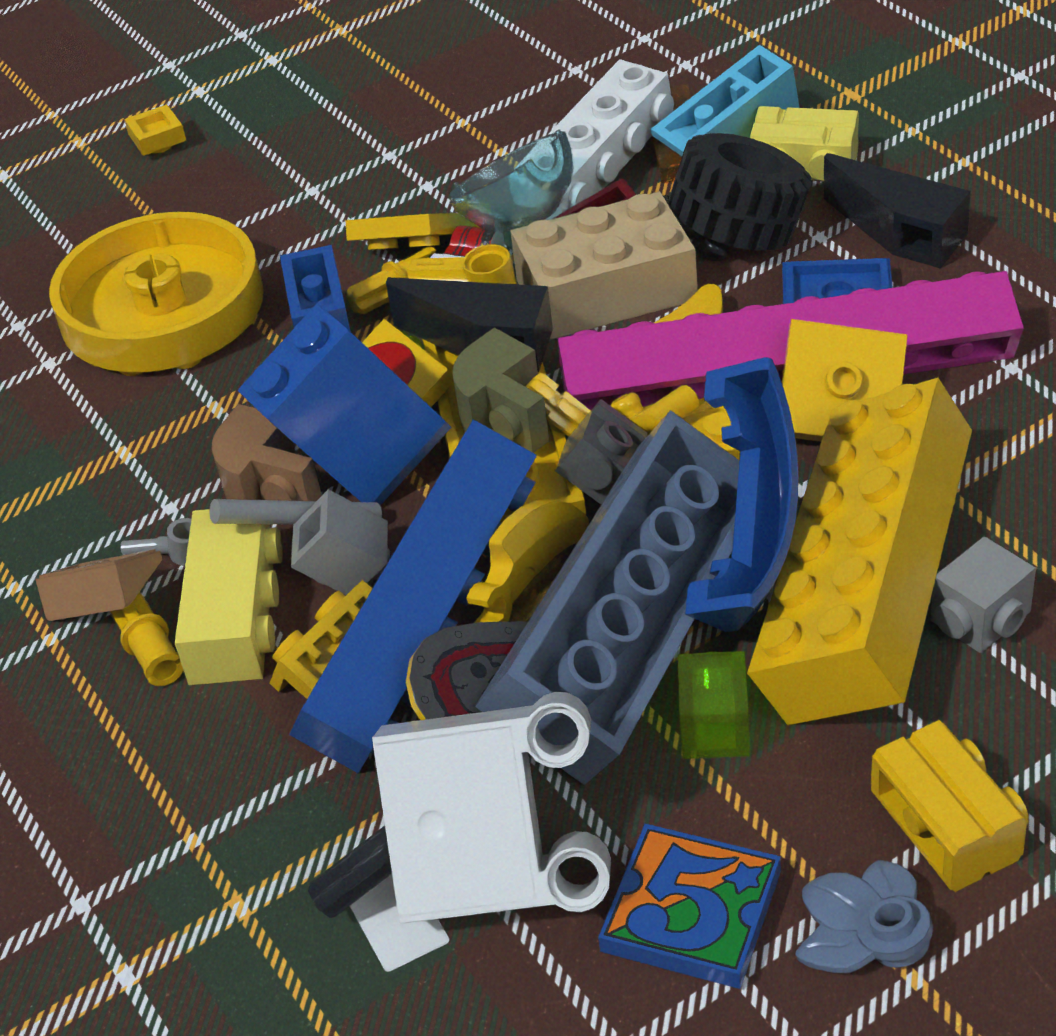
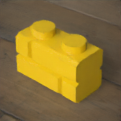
(949, 804)

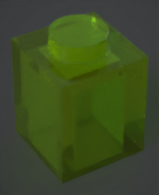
(713, 705)

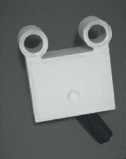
(466, 819)

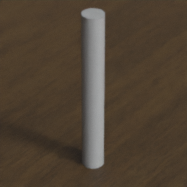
(267, 511)

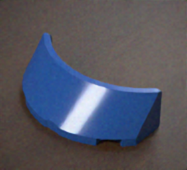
(765, 494)

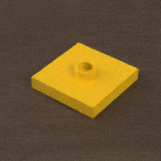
(836, 365)

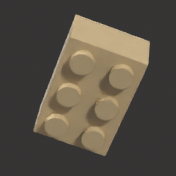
(607, 262)

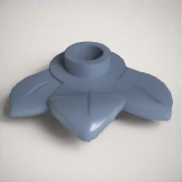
(865, 920)

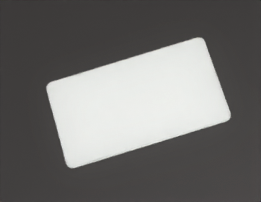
(395, 942)

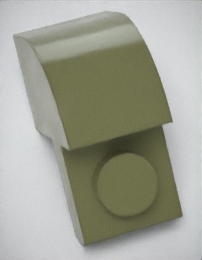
(492, 389)

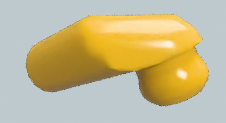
(680, 401)

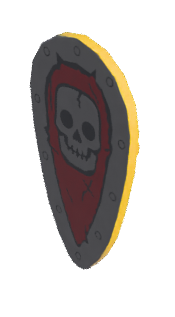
(456, 667)

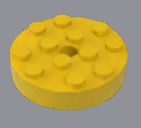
(187, 261)

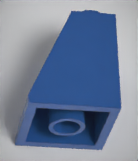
(344, 407)

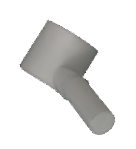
(173, 544)

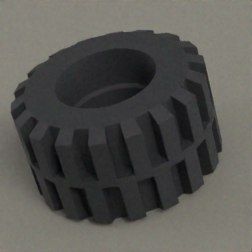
(739, 191)

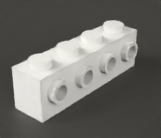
(612, 126)

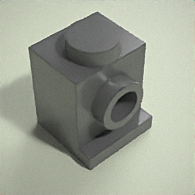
(599, 450)

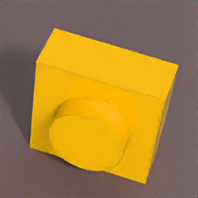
(155, 130)

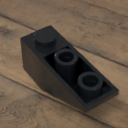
(899, 210)
(461, 312)

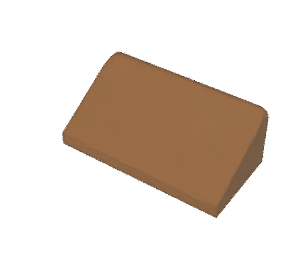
(96, 585)

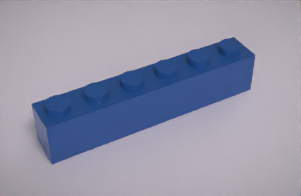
(414, 595)

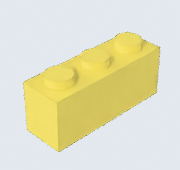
(227, 600)

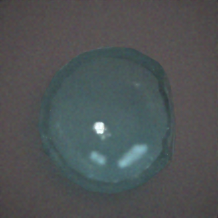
(518, 186)

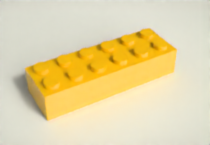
(863, 556)

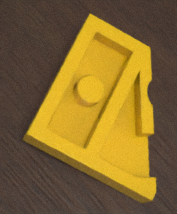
(420, 229)

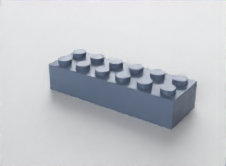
(623, 593)

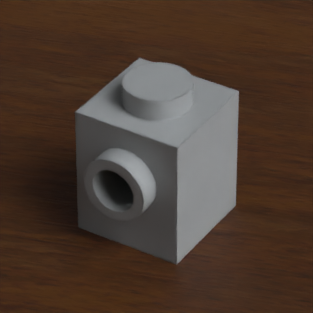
(340, 543)
(983, 595)

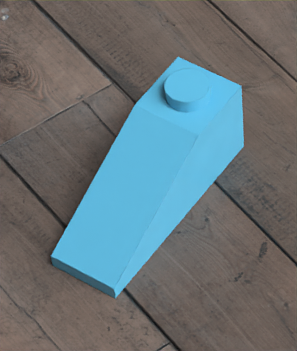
(731, 100)

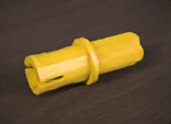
(373, 290)
(147, 639)

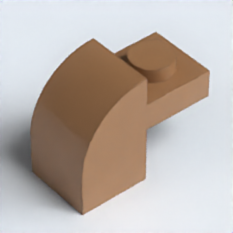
(261, 461)

